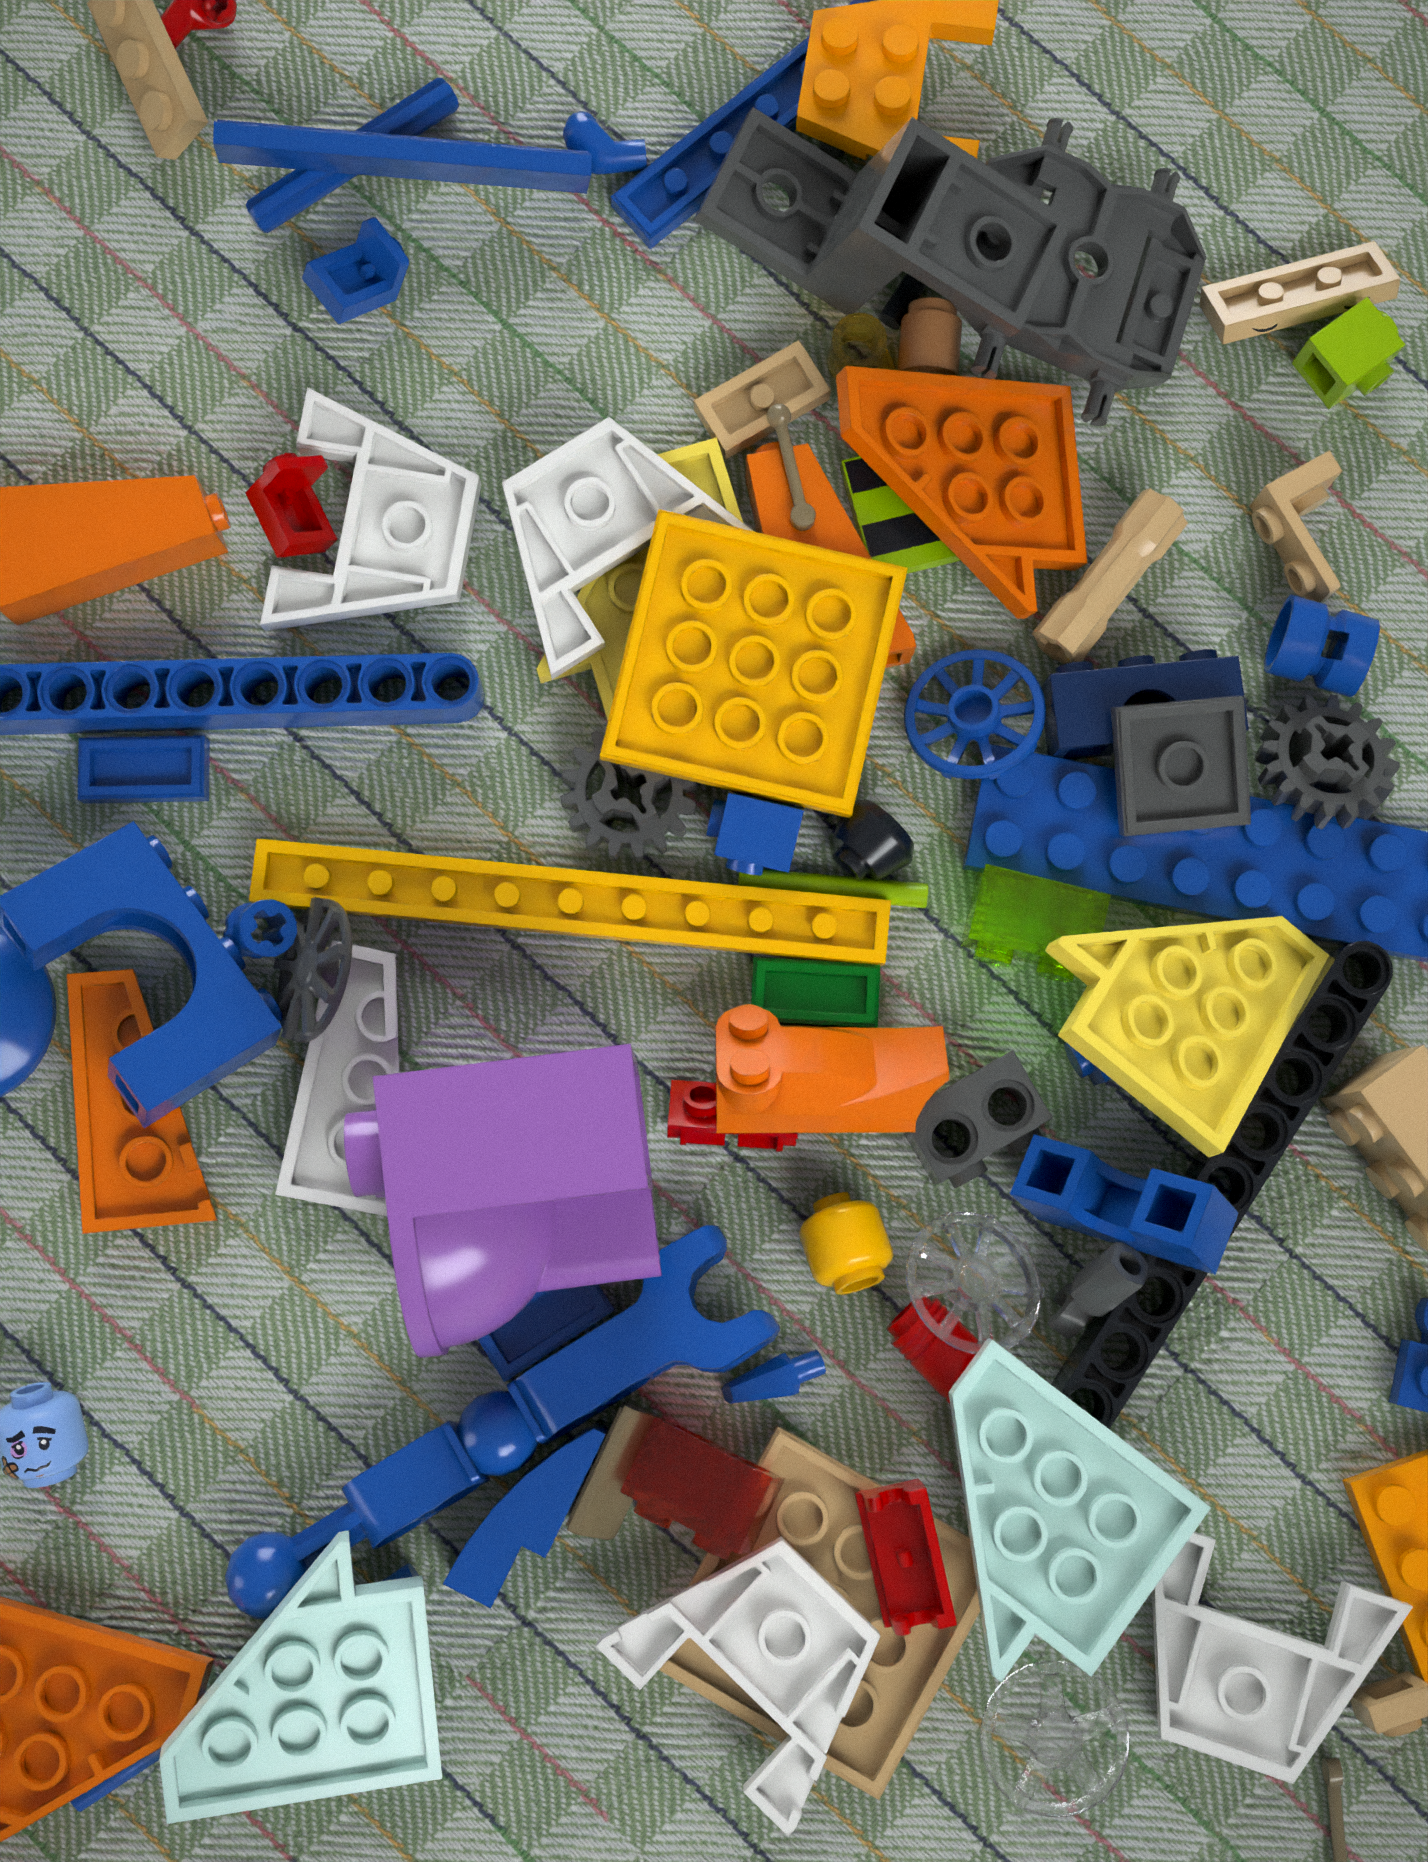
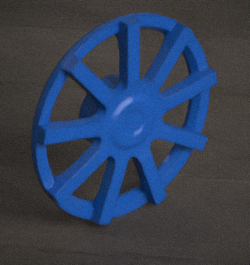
(975, 715)

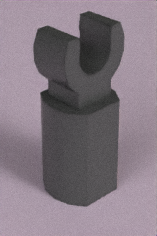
(1099, 1288)

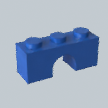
(1154, 1215)

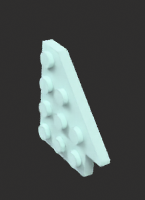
(1058, 1515)

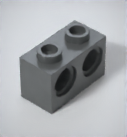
(967, 1107)

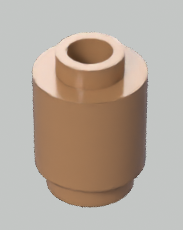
(930, 337)

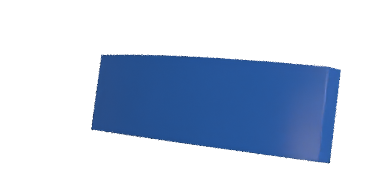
(524, 1517)

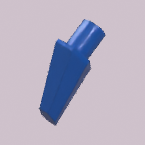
(775, 1378)

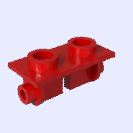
(694, 1119)

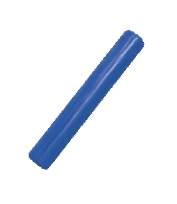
(306, 187)

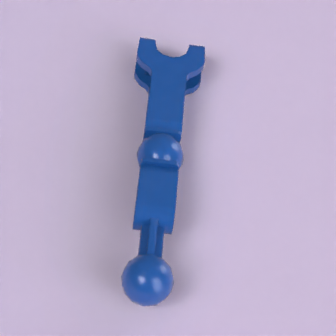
(504, 1427)

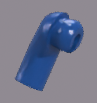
(608, 156)

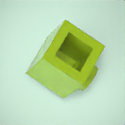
(1350, 354)

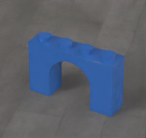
(129, 887)

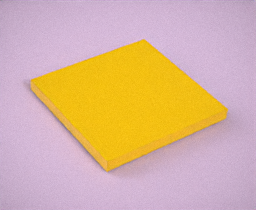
(753, 663)

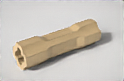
(1136, 543)

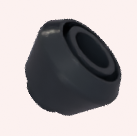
(871, 843)

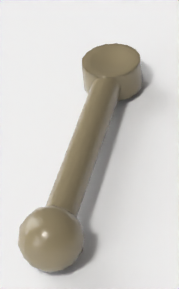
(802, 514)
(1333, 1779)

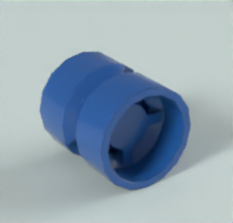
(1301, 635)

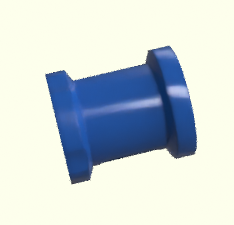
(278, 935)

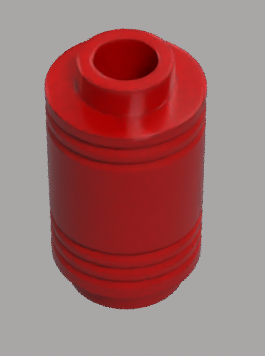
(928, 1354)

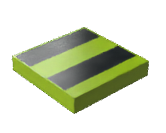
(888, 524)

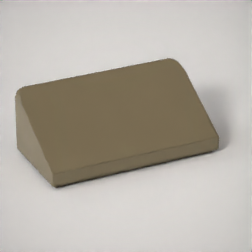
(600, 1503)

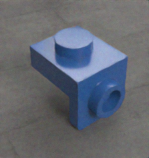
(359, 275)

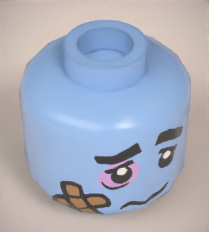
(41, 1435)

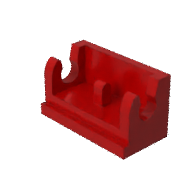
(905, 1556)

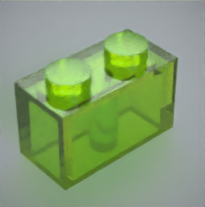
(1022, 913)

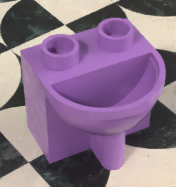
(506, 1185)

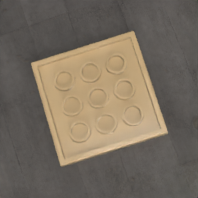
(822, 1523)

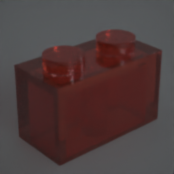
(702, 1488)

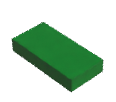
(817, 992)

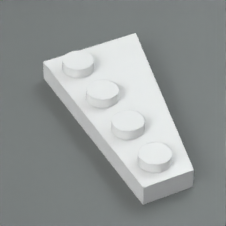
(340, 1081)

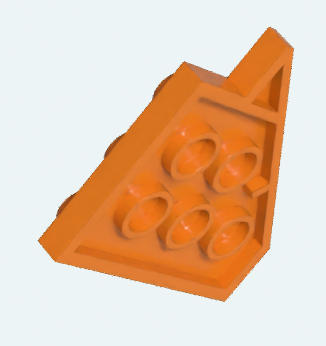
(978, 465)

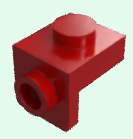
(290, 507)

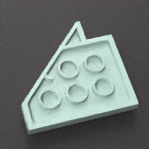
(314, 1703)

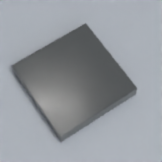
(1181, 765)

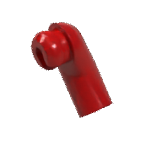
(197, 15)

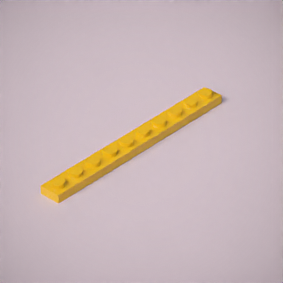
(573, 902)

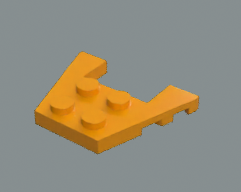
(870, 67)

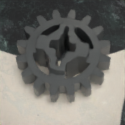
(1335, 761)
(606, 808)

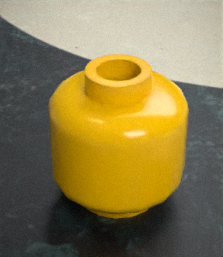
(846, 1243)

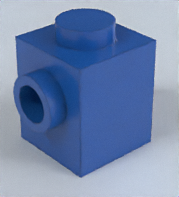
(754, 832)

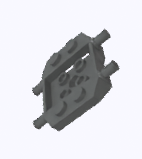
(1149, 262)

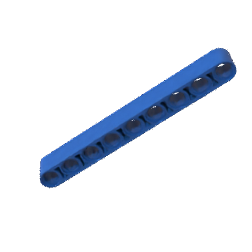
(234, 681)

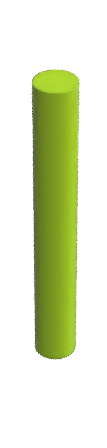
(899, 892)

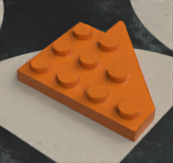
(81, 1706)

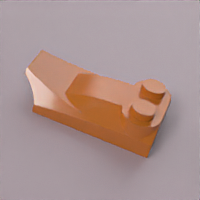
(822, 1076)

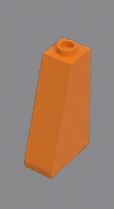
(832, 527)
(100, 537)

